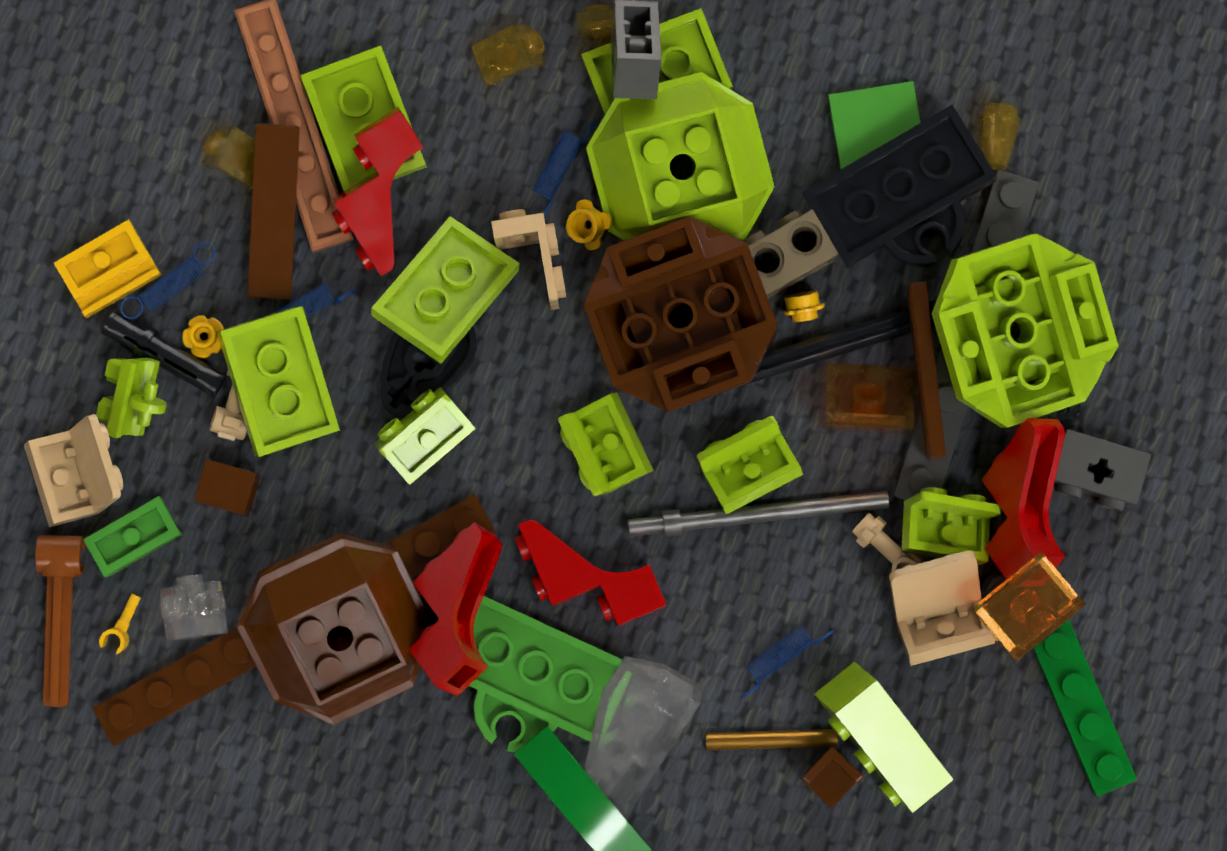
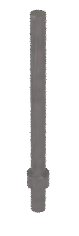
(673, 523)

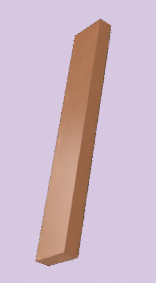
(289, 105)

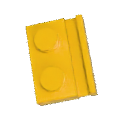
(107, 268)

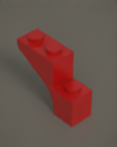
(367, 205)
(1023, 487)
(568, 575)
(454, 591)

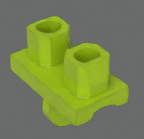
(134, 396)

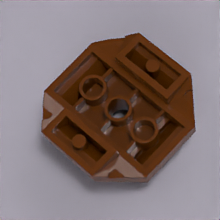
(671, 268)
(326, 587)

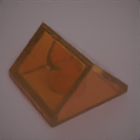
(868, 399)
(1028, 607)

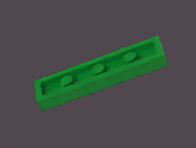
(1083, 711)

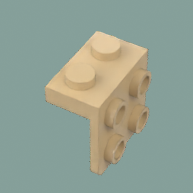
(519, 230)
(74, 472)
(936, 606)

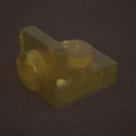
(595, 21)
(509, 53)
(231, 153)

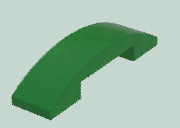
(577, 795)

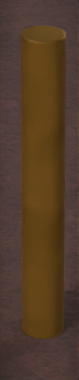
(771, 739)

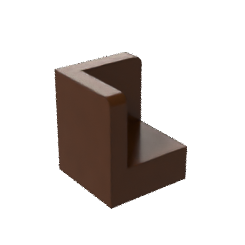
(227, 488)
(831, 777)

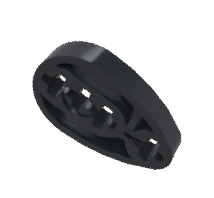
(400, 369)

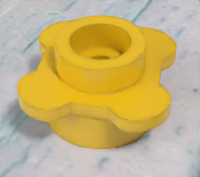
(577, 228)

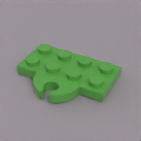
(535, 675)

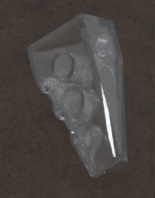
(637, 726)

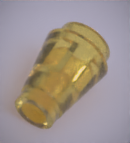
(998, 133)

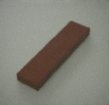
(273, 211)
(926, 372)

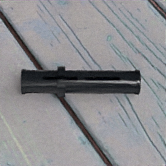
(172, 358)

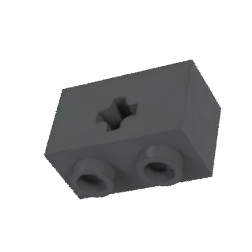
(635, 49)
(1123, 464)

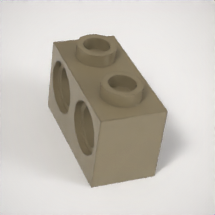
(792, 264)

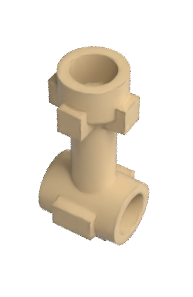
(229, 421)
(870, 531)

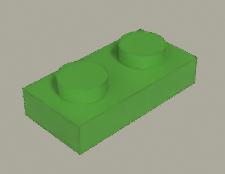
(132, 537)

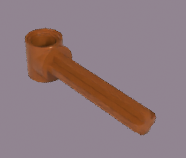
(60, 561)

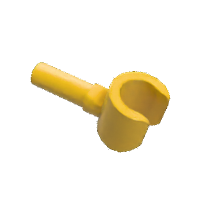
(122, 625)

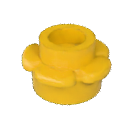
(803, 305)
(192, 340)

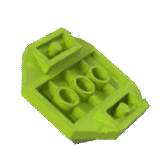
(690, 118)
(1060, 319)

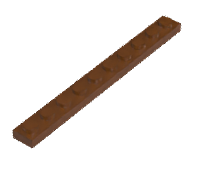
(228, 656)

